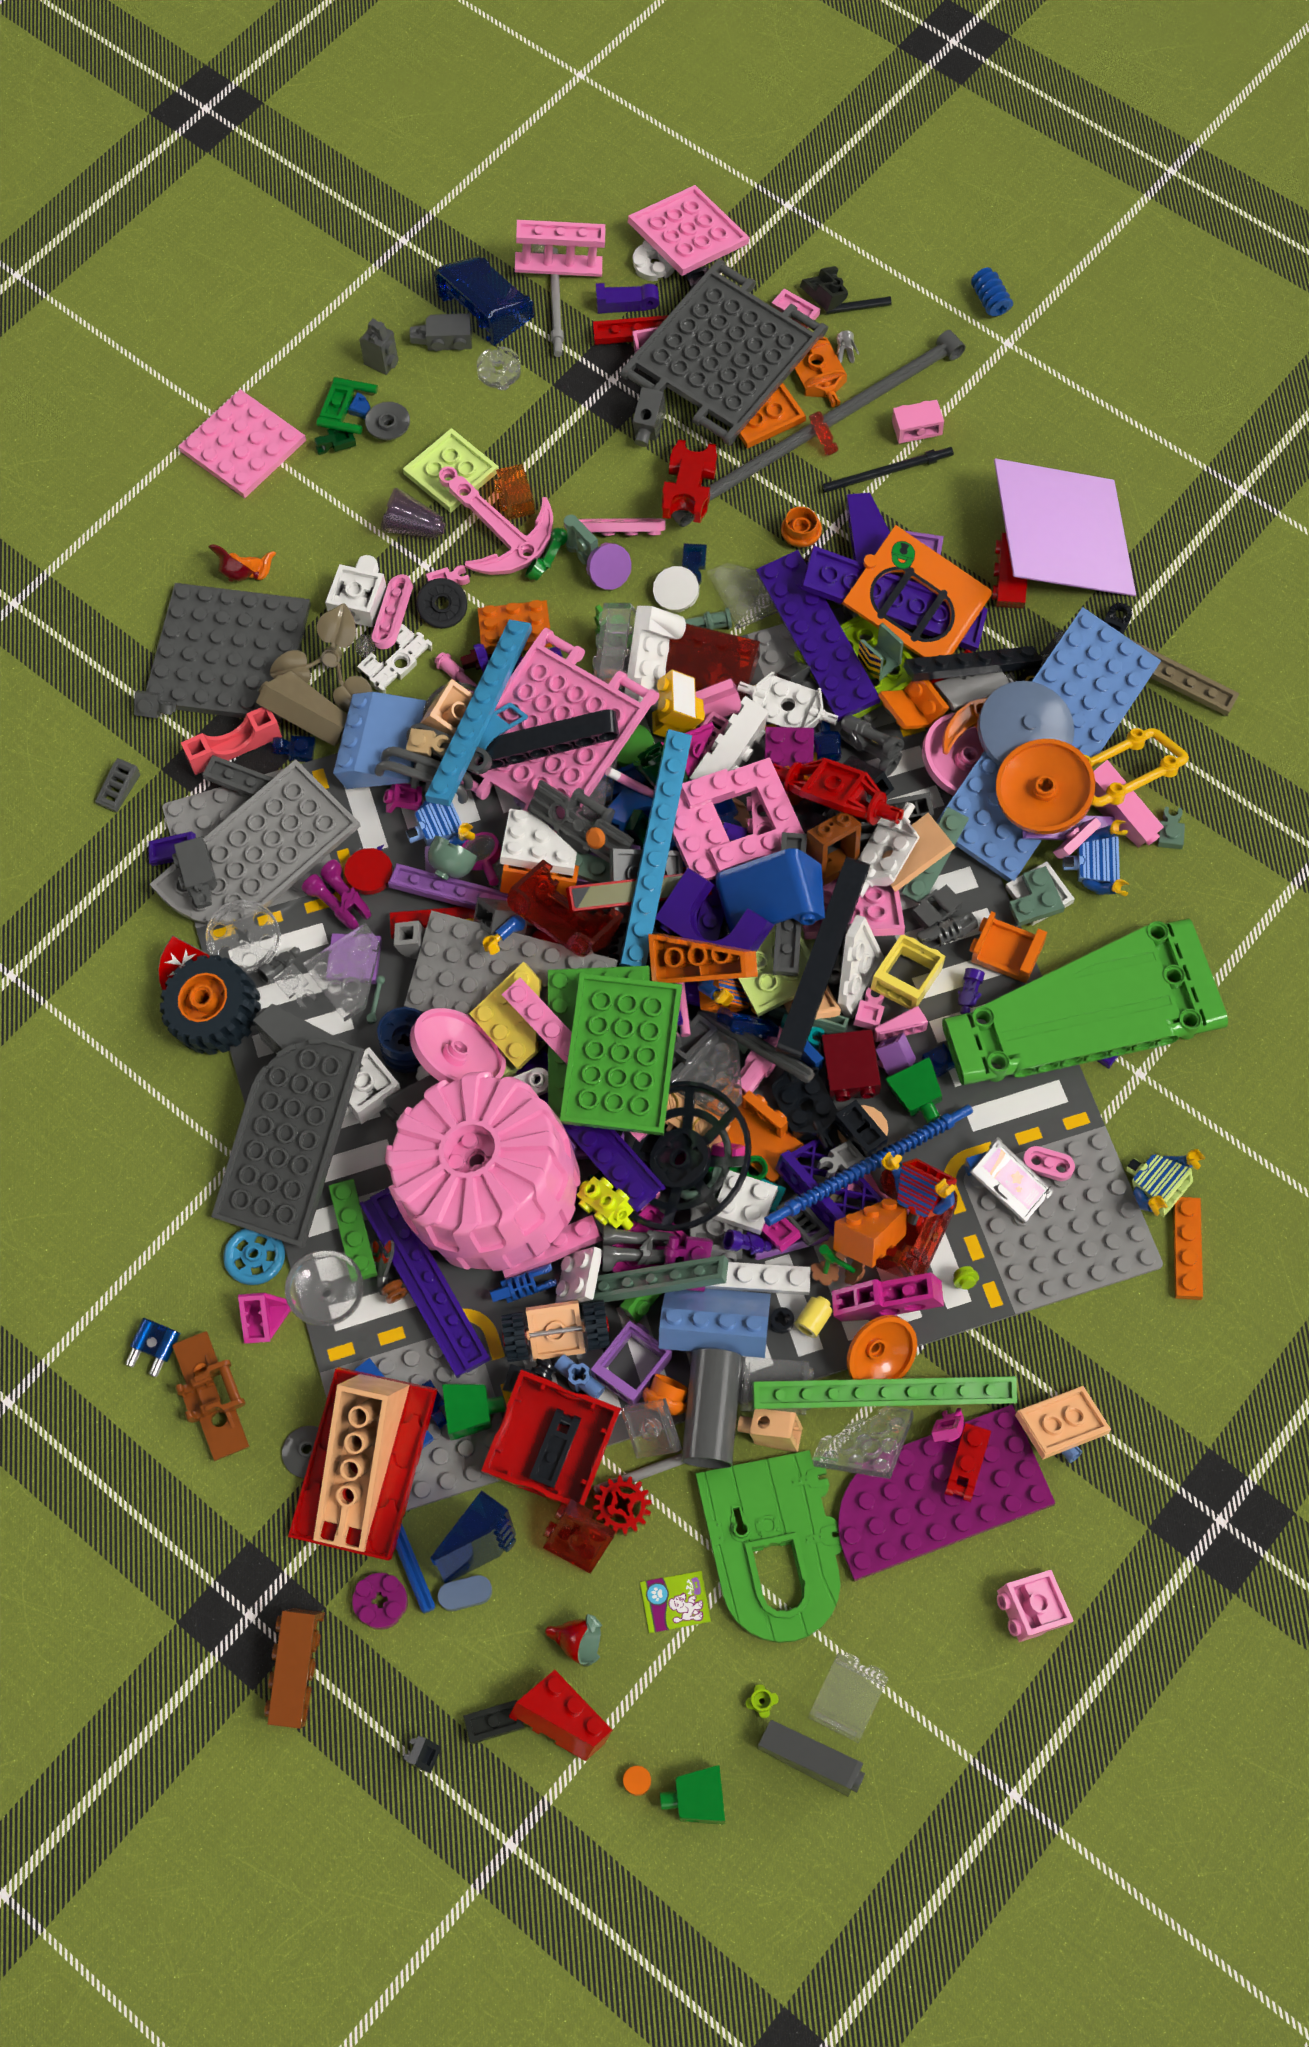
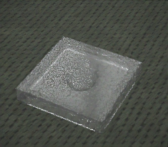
(651, 1428)

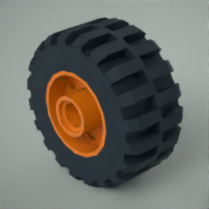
(210, 1004)

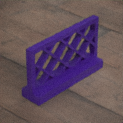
(801, 1179)

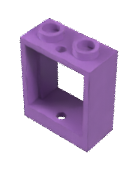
(613, 1382)

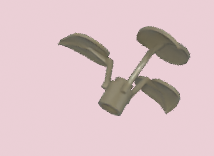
(339, 629)

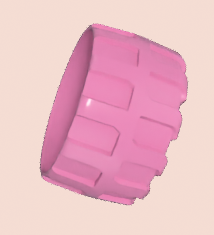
(489, 1210)

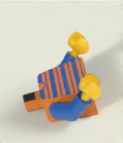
(723, 993)

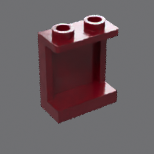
(851, 1065)

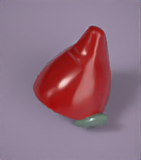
(578, 1639)

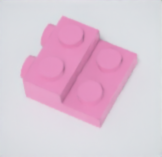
(1033, 1605)

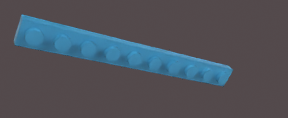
(478, 713)
(655, 849)

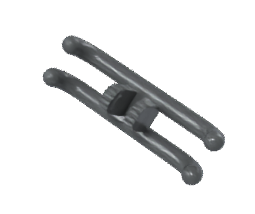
(424, 770)

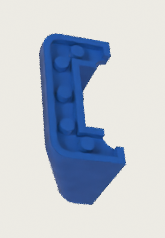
(774, 887)

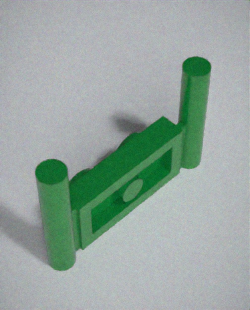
(338, 402)

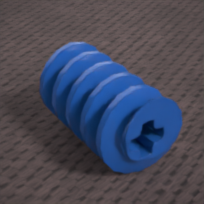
(991, 292)

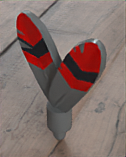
(382, 1260)

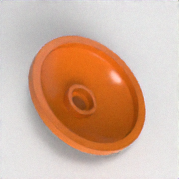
(882, 1349)

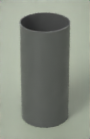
(711, 1408)

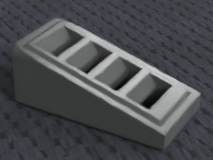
(111, 782)
(811, 1217)

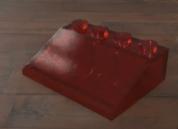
(713, 657)

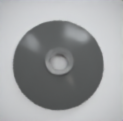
(387, 414)
(292, 1453)

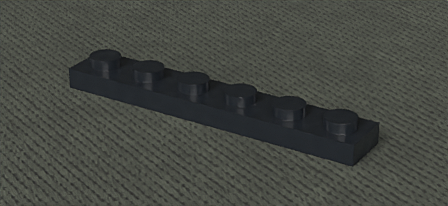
(972, 663)

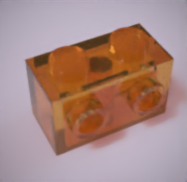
(515, 491)

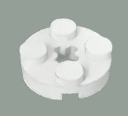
(647, 270)

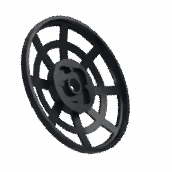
(697, 1160)

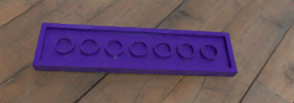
(835, 575)
(818, 637)

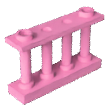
(560, 234)

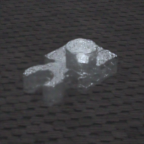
(293, 983)

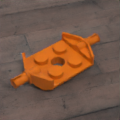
(825, 378)

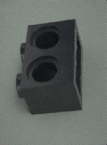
(860, 1129)

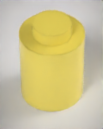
(814, 1316)

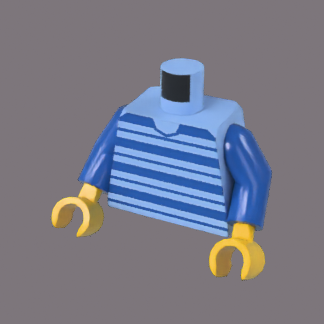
(440, 821)
(1099, 861)

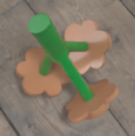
(829, 1272)

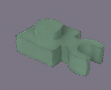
(1173, 832)

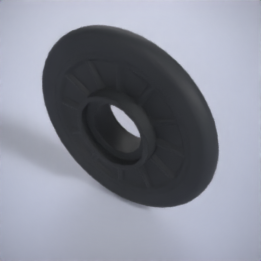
(442, 617)

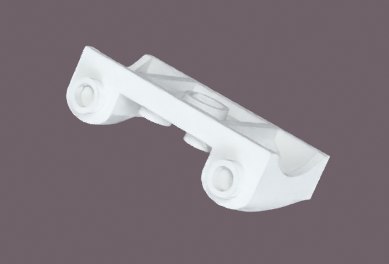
(651, 646)

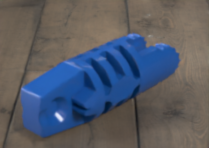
(522, 1285)

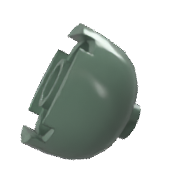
(450, 859)

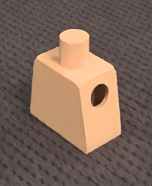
(773, 1429)

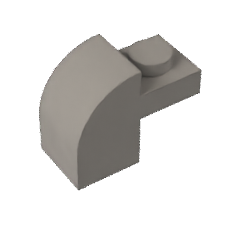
(409, 938)

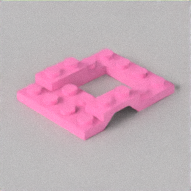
(701, 833)

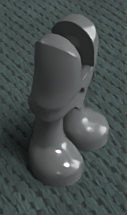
(861, 737)
(645, 1255)

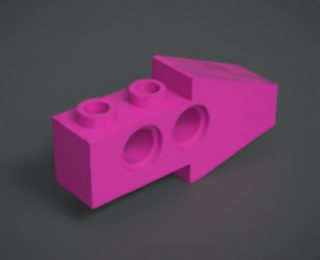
(888, 1297)

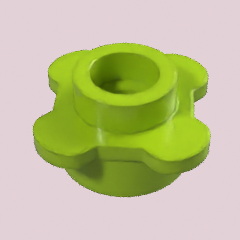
(762, 1693)

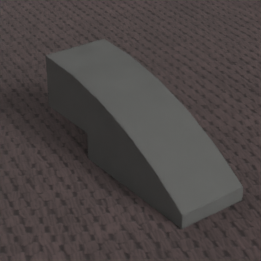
(701, 1033)

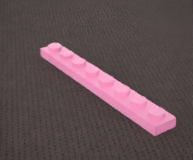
(544, 1022)

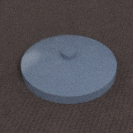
(1022, 714)

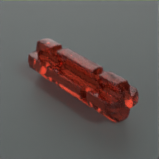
(823, 433)

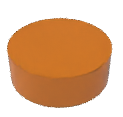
(637, 1780)

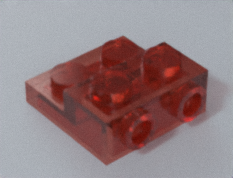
(577, 1536)

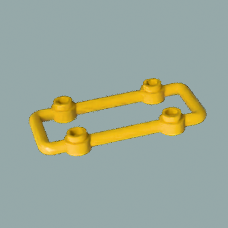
(1136, 740)

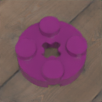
(391, 1611)

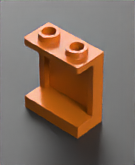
(1007, 948)

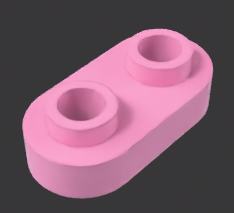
(1048, 1162)

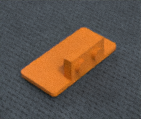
(767, 1133)

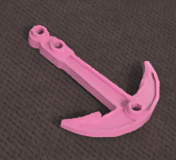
(514, 539)

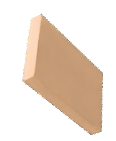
(928, 850)
(1062, 1422)

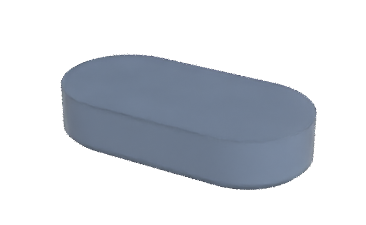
(465, 1593)

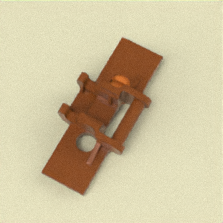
(202, 1398)

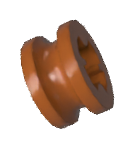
(394, 1291)

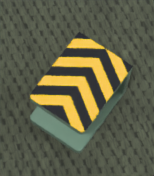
(888, 648)

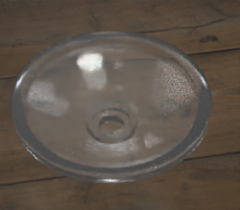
(323, 1272)

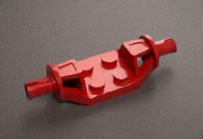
(839, 788)

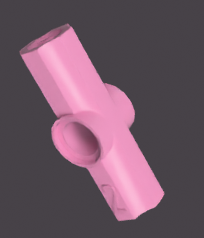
(757, 1067)

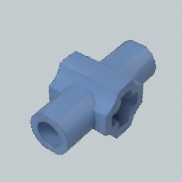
(569, 1369)

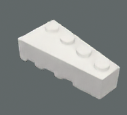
(737, 743)

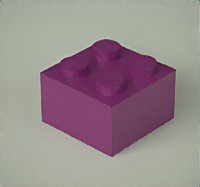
(789, 745)

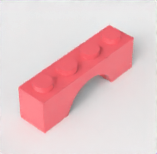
(255, 731)

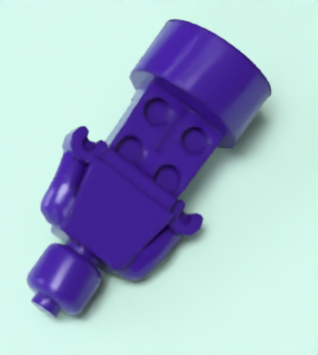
(969, 995)
(735, 1240)

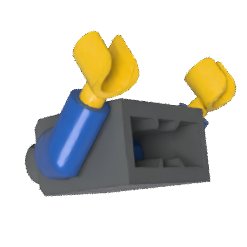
(498, 920)

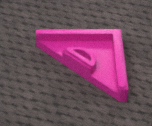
(699, 741)

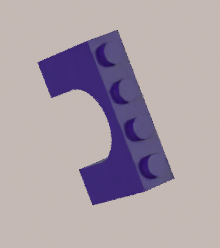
(681, 912)

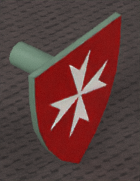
(175, 955)

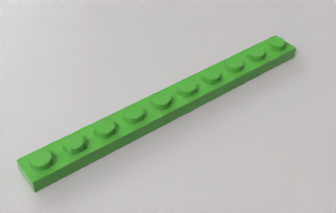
(884, 1392)

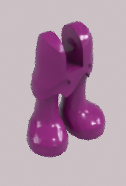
(350, 898)

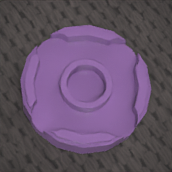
(609, 566)

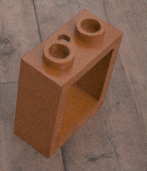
(843, 828)

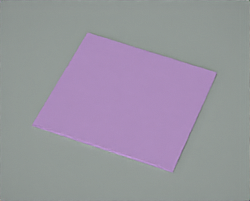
(1064, 528)

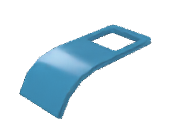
(498, 726)

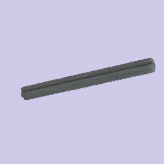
(763, 1049)

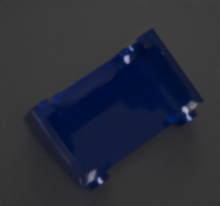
(484, 295)

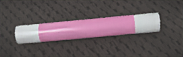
(629, 782)

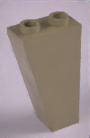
(303, 706)

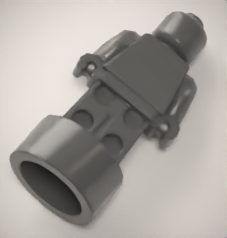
(283, 960)

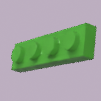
(353, 1226)

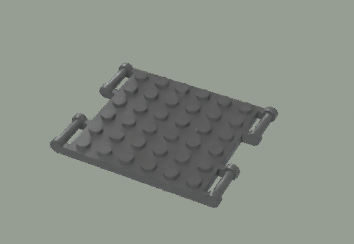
(724, 350)

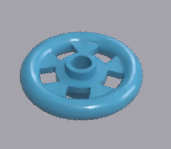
(244, 1275)

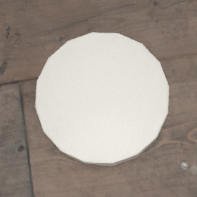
(676, 589)

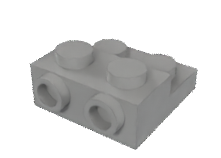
(714, 1230)

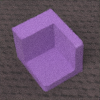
(895, 1054)

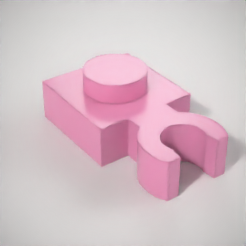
(454, 575)
(869, 1011)

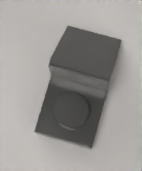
(799, 674)

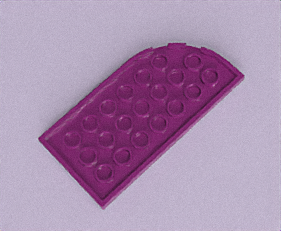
(911, 1515)

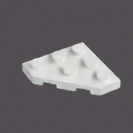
(532, 840)
(860, 962)

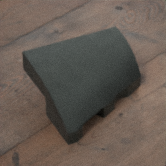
(826, 288)

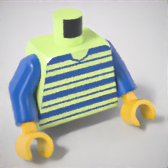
(1162, 1180)

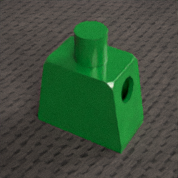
(917, 1089)
(469, 1409)
(697, 1797)

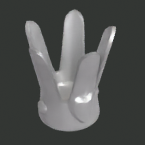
(846, 341)

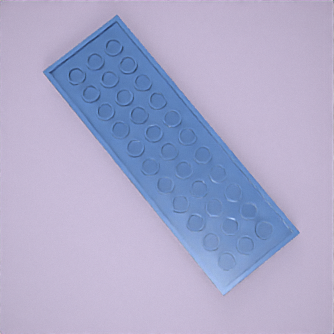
(1099, 680)

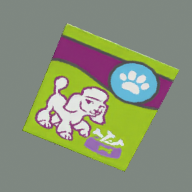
(675, 1602)

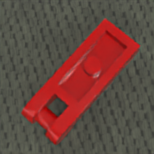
(968, 1461)

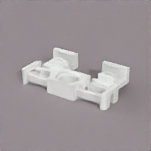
(387, 674)

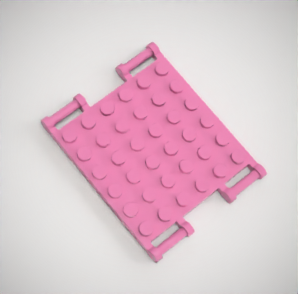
(556, 690)

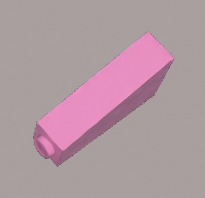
(1140, 821)

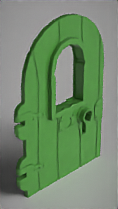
(777, 1507)

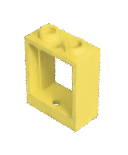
(898, 990)

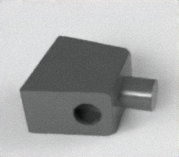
(648, 416)

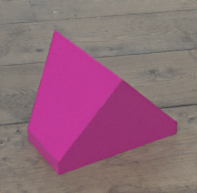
(261, 1316)

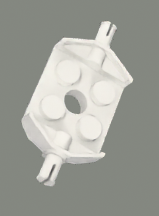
(774, 691)
(888, 836)

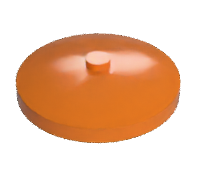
(1045, 786)

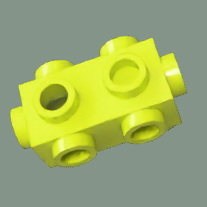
(607, 1204)

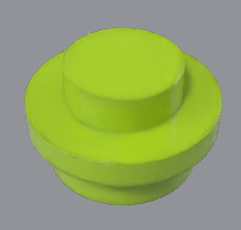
(965, 1277)

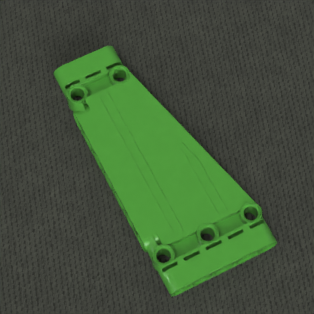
(1093, 1008)

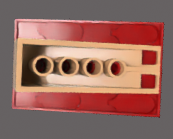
(363, 1463)

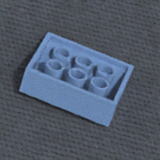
(371, 726)
(715, 1321)

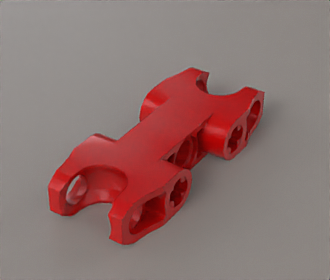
(687, 491)

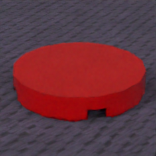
(368, 871)

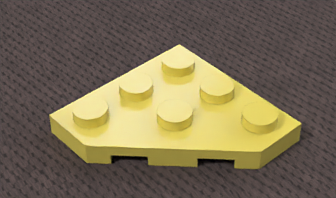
(505, 1024)

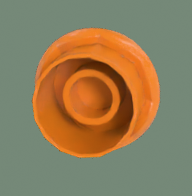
(801, 527)
(668, 1388)

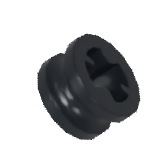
(786, 1313)
(544, 1369)

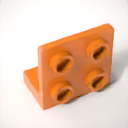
(916, 705)

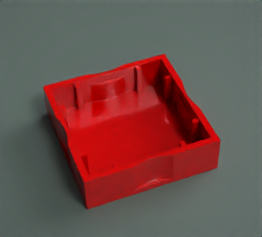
(525, 1428)

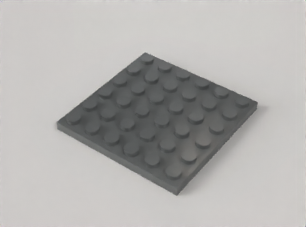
(222, 647)

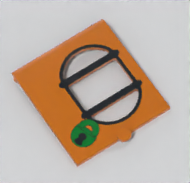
(915, 560)

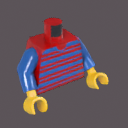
(921, 1187)

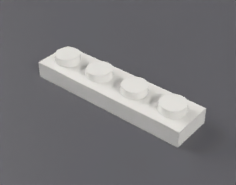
(766, 1278)

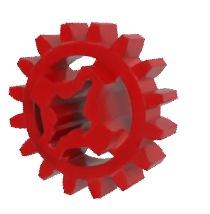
(633, 1499)

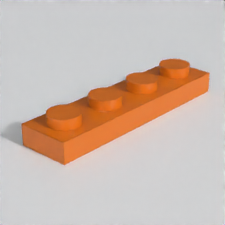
(1188, 1248)

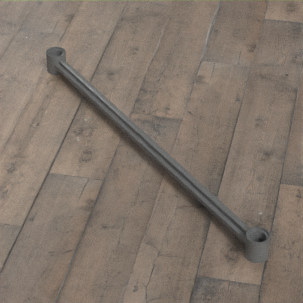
(947, 344)

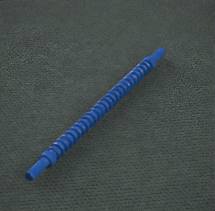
(858, 1171)

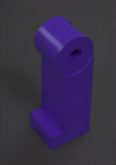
(626, 298)

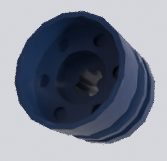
(394, 1035)

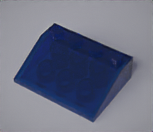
(475, 1539)

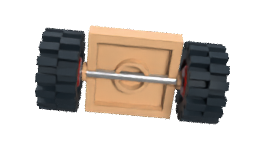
(555, 1330)

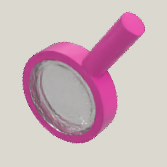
(488, 851)

